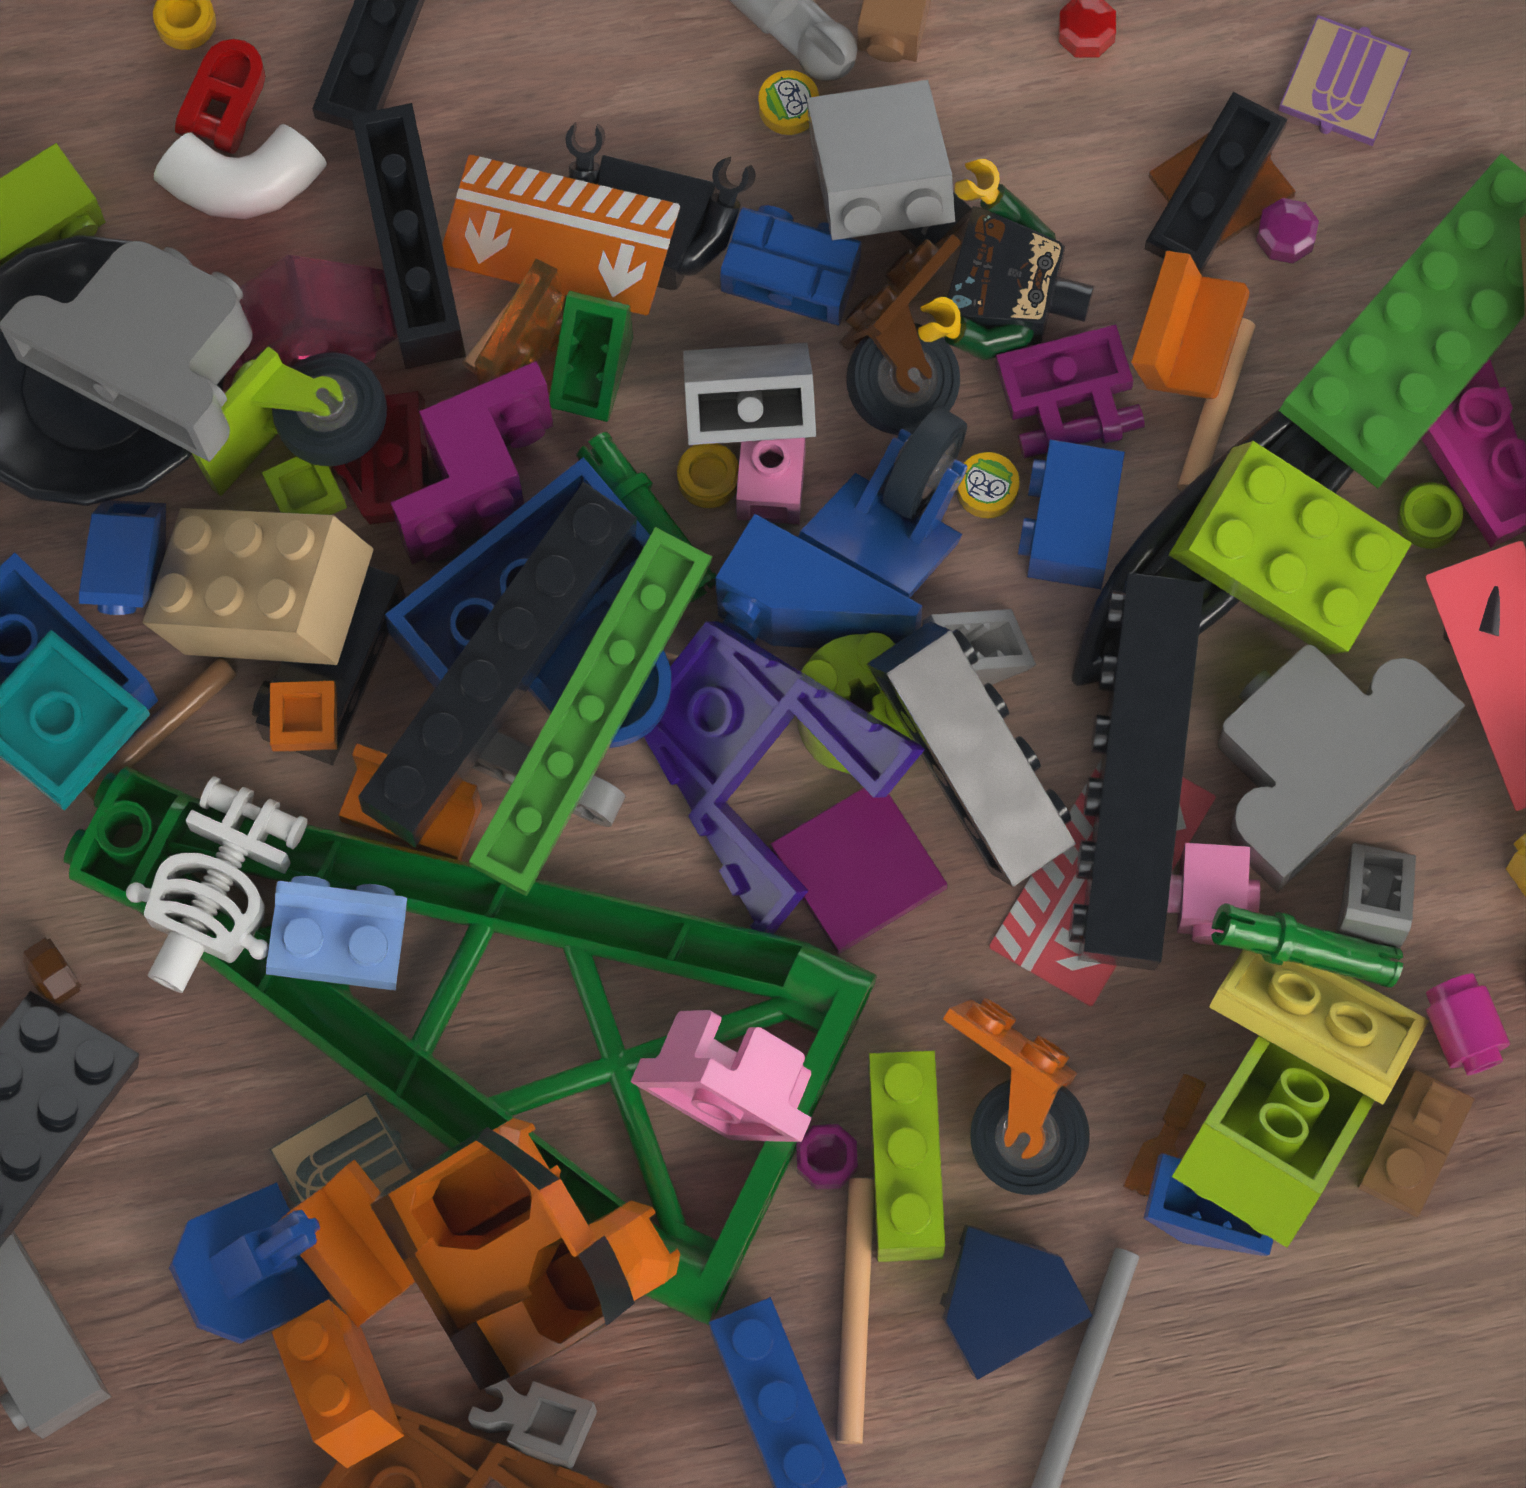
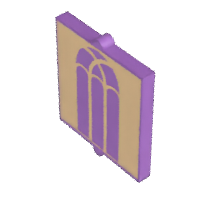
(1345, 80)

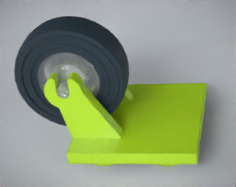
(321, 407)

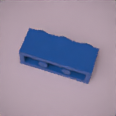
(775, 1399)

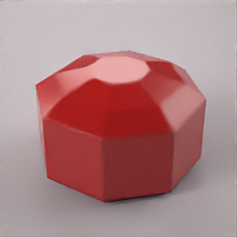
(1087, 27)

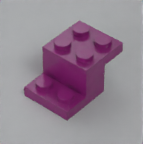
(477, 473)

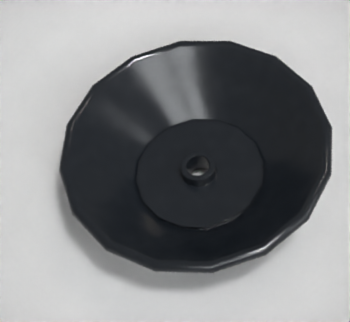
(50, 436)

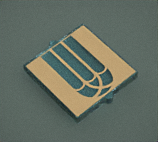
(329, 1144)

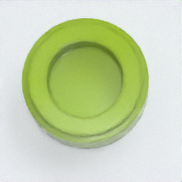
(1430, 515)

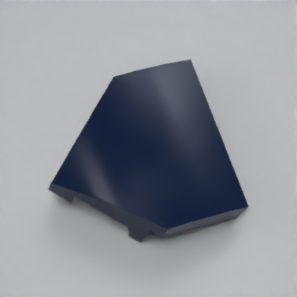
(1007, 1299)

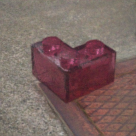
(315, 309)

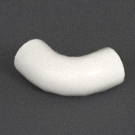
(244, 184)

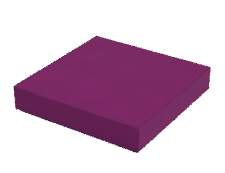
(859, 867)

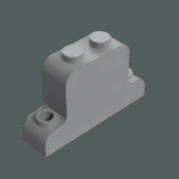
(143, 342)

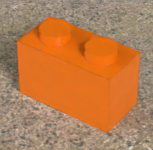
(337, 1384)

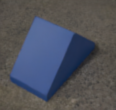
(1195, 1219)

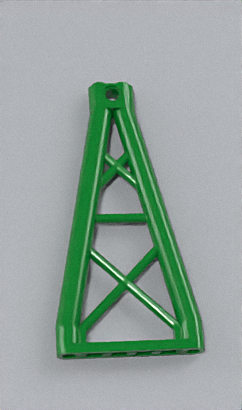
(802, 980)

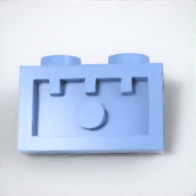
(336, 933)

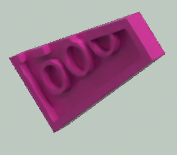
(1483, 457)

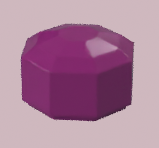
(1287, 230)
(827, 1156)

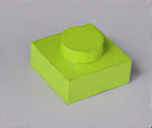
(304, 488)

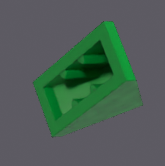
(590, 355)

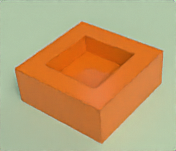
(303, 716)

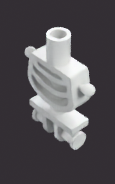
(188, 940)

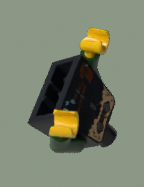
(1003, 276)

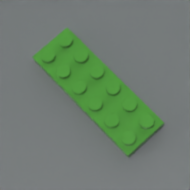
(1421, 333)

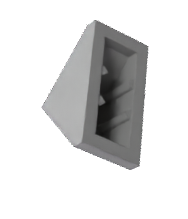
(996, 640)
(1378, 896)

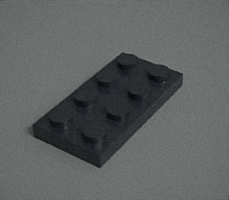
(52, 1092)

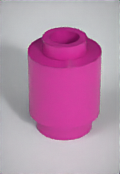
(1466, 1024)

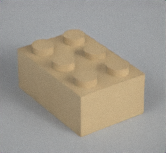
(258, 585)

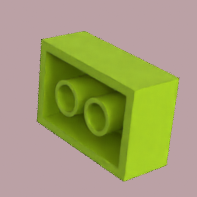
(1290, 548)
(1273, 1140)

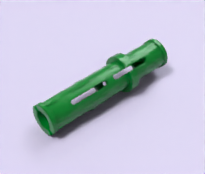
(635, 493)
(1283, 939)

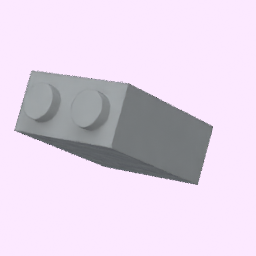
(881, 160)
(749, 393)

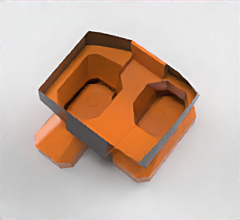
(512, 1255)

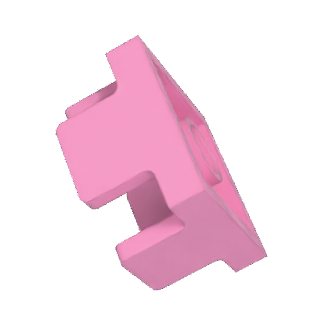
(733, 1093)

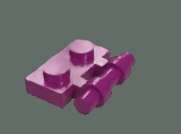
(1064, 374)

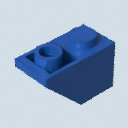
(123, 555)

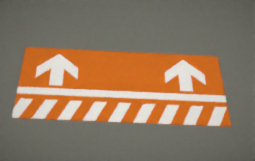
(594, 235)

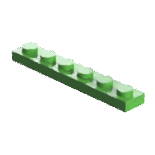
(590, 711)

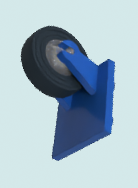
(878, 520)

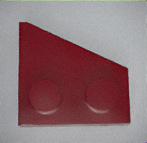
(394, 464)

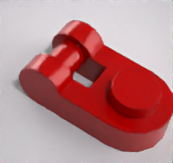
(232, 75)

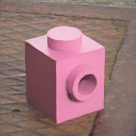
(771, 480)
(1206, 881)

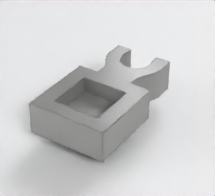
(542, 1424)

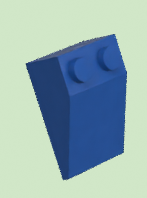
(803, 596)

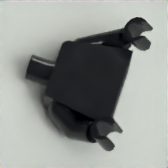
(703, 217)

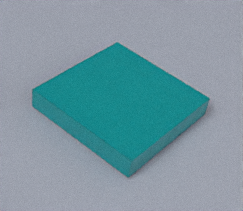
(63, 719)

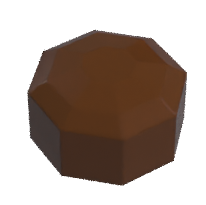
(50, 972)

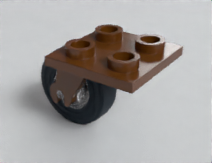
(892, 372)

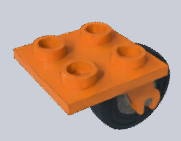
(1031, 1127)

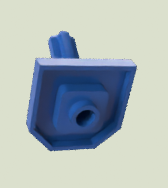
(245, 1266)

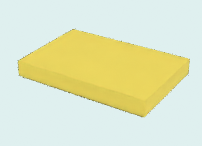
(1323, 1020)

